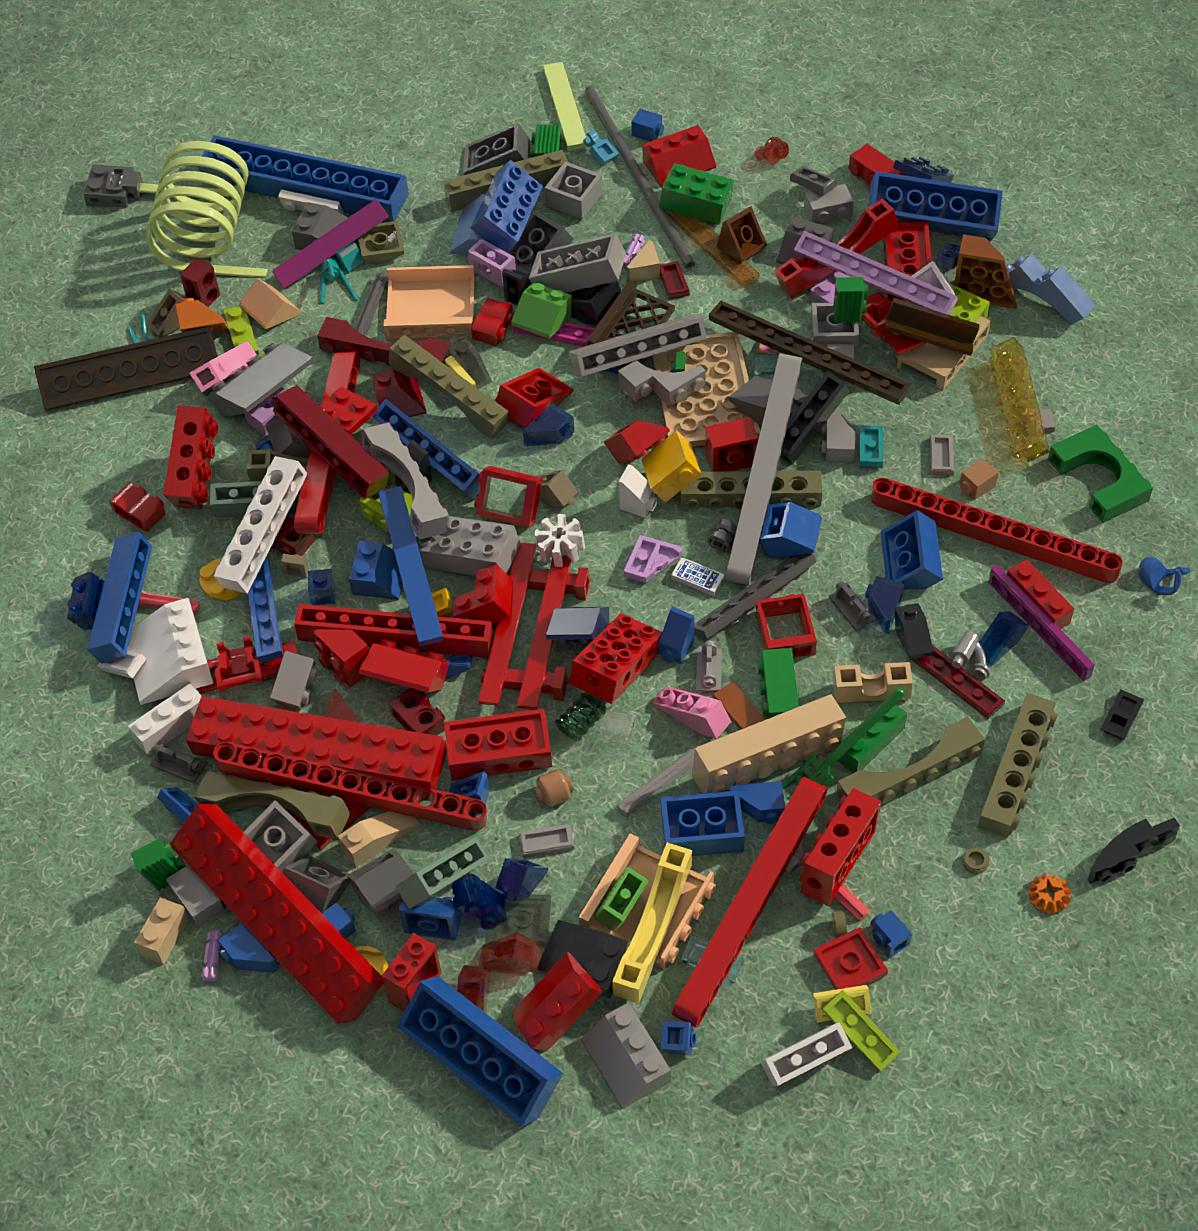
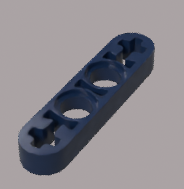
(948, 256)

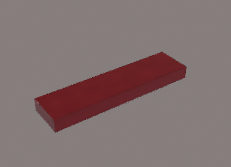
(961, 683)

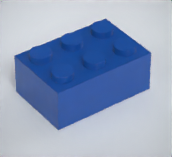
(704, 822)

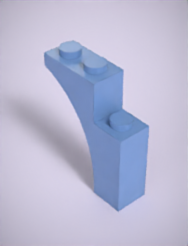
(1052, 286)

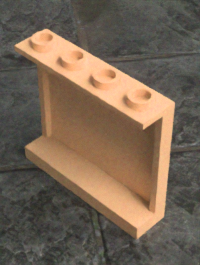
(430, 301)
(645, 863)

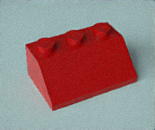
(684, 148)
(405, 666)
(555, 1003)

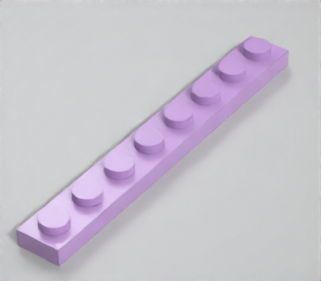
(875, 273)

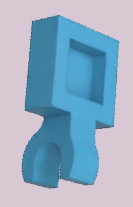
(600, 149)

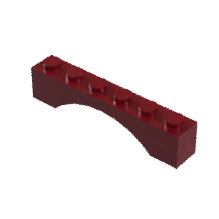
(340, 336)

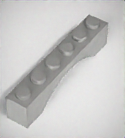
(839, 435)
(426, 514)

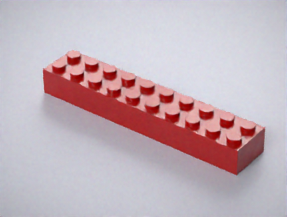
(326, 740)
(277, 913)

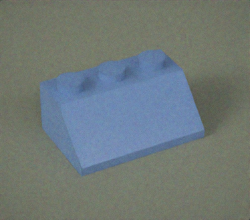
(465, 237)

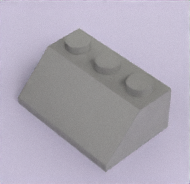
(626, 1056)

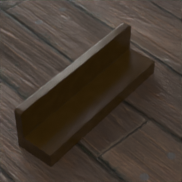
(931, 326)

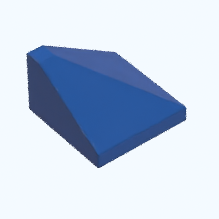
(457, 667)

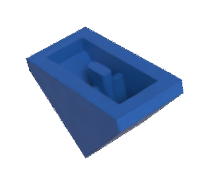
(473, 786)

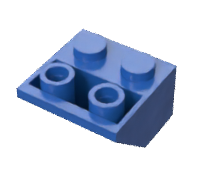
(790, 530)

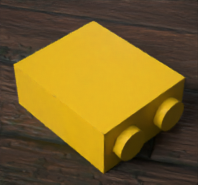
(670, 466)

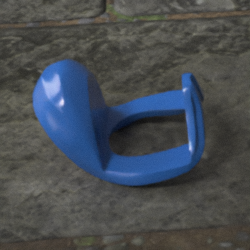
(1153, 571)

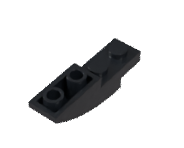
(1126, 847)

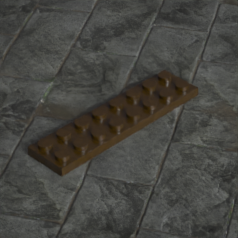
(124, 368)

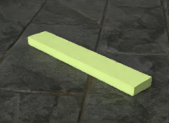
(565, 106)

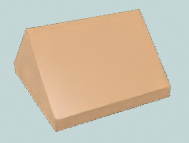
(267, 305)

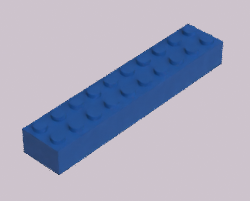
(280, 169)

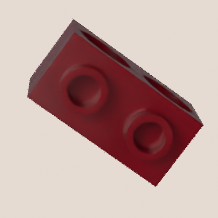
(200, 282)
(289, 541)
(414, 718)

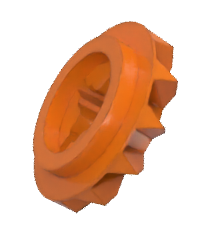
(1042, 900)

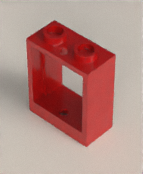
(531, 499)
(769, 607)
(414, 963)

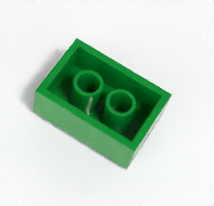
(696, 194)

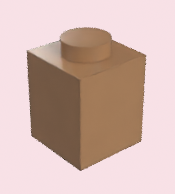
(978, 479)

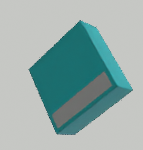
(350, 257)

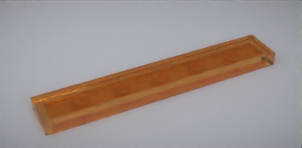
(707, 240)

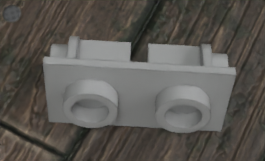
(708, 667)

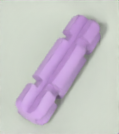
(633, 248)
(211, 956)

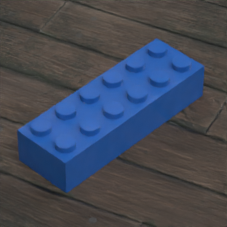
(944, 205)
(479, 1050)

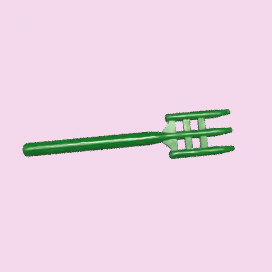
(823, 766)

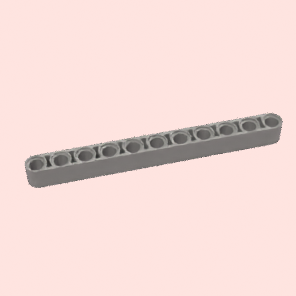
(763, 470)

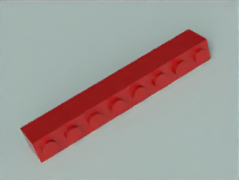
(459, 635)

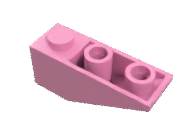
(221, 366)
(694, 710)

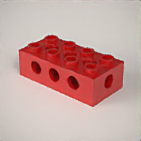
(909, 239)
(190, 457)
(615, 658)
(498, 744)
(839, 846)

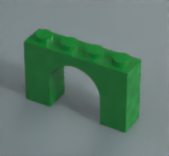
(1095, 447)

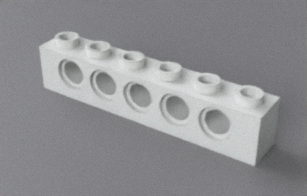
(260, 525)

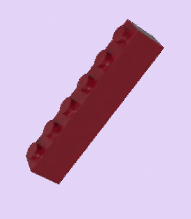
(331, 441)

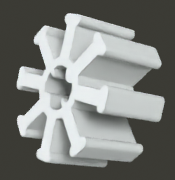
(559, 540)

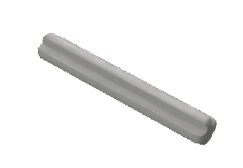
(656, 783)

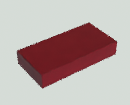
(673, 280)

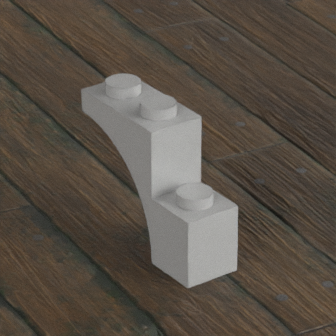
(674, 387)

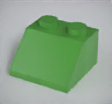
(542, 310)

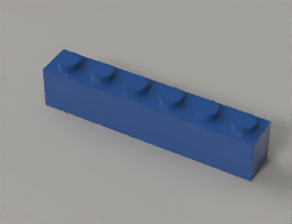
(440, 456)
(120, 598)

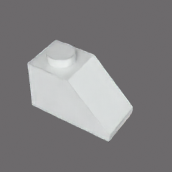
(635, 493)

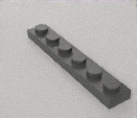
(759, 590)

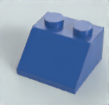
(375, 571)
(431, 918)

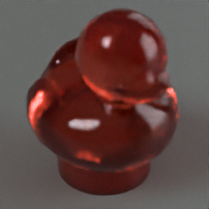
(773, 151)

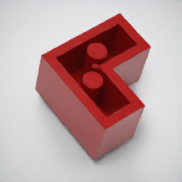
(490, 598)

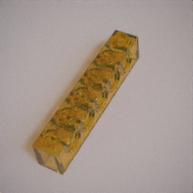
(1019, 401)

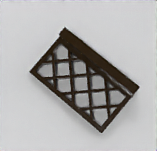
(622, 307)

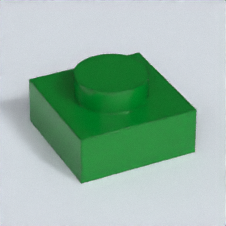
(679, 364)

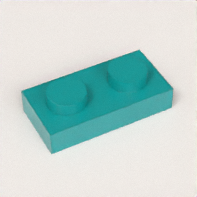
(871, 446)

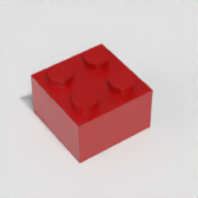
(731, 445)

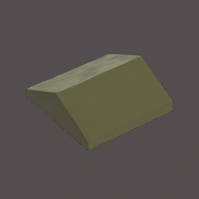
(382, 243)

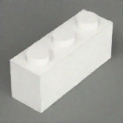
(166, 719)
(806, 1054)

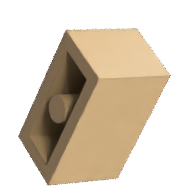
(161, 930)

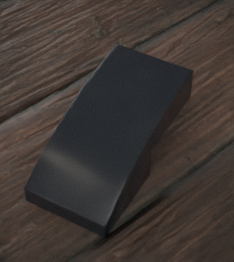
(1122, 714)

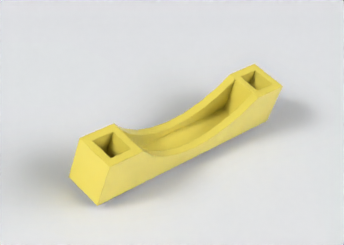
(643, 950)

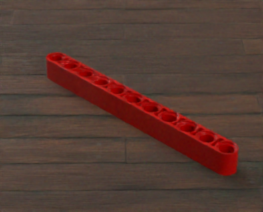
(320, 479)
(998, 530)
(359, 794)
(749, 903)

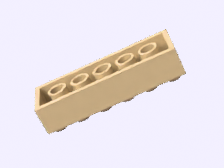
(768, 746)

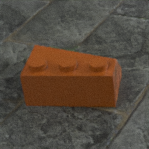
(984, 272)

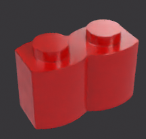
(492, 322)
(138, 506)

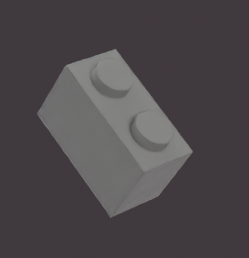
(832, 205)
(294, 680)
(195, 896)

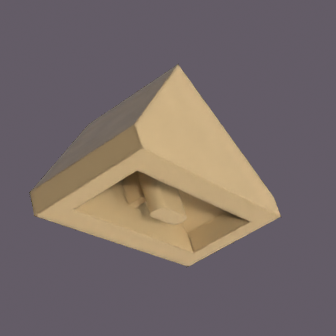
(644, 265)

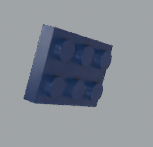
(923, 169)

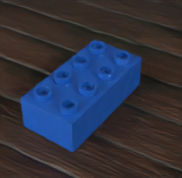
(506, 207)

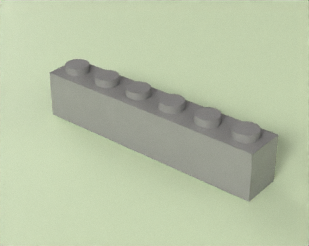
(637, 345)

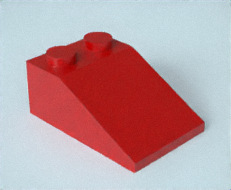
(531, 395)

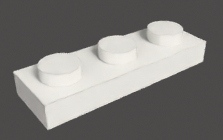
(297, 201)

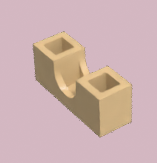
(854, 686)

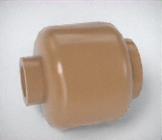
(553, 788)

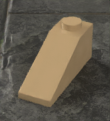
(374, 835)

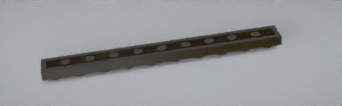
(811, 352)

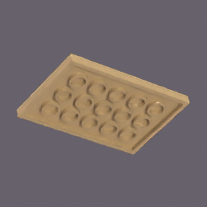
(725, 374)

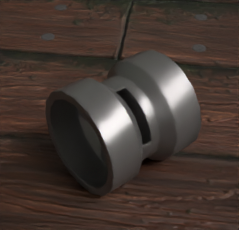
(722, 536)

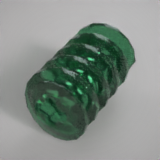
(581, 715)

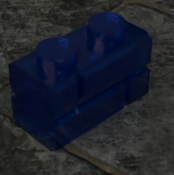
(85, 600)
(479, 902)

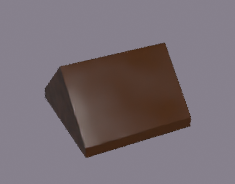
(741, 236)

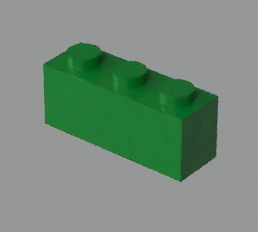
(777, 682)
(874, 740)

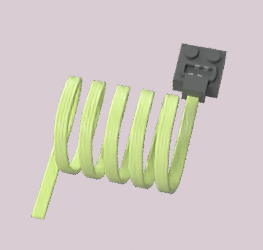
(116, 184)

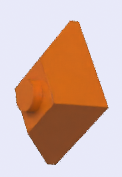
(196, 315)

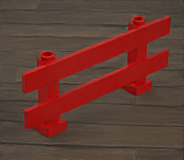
(534, 679)

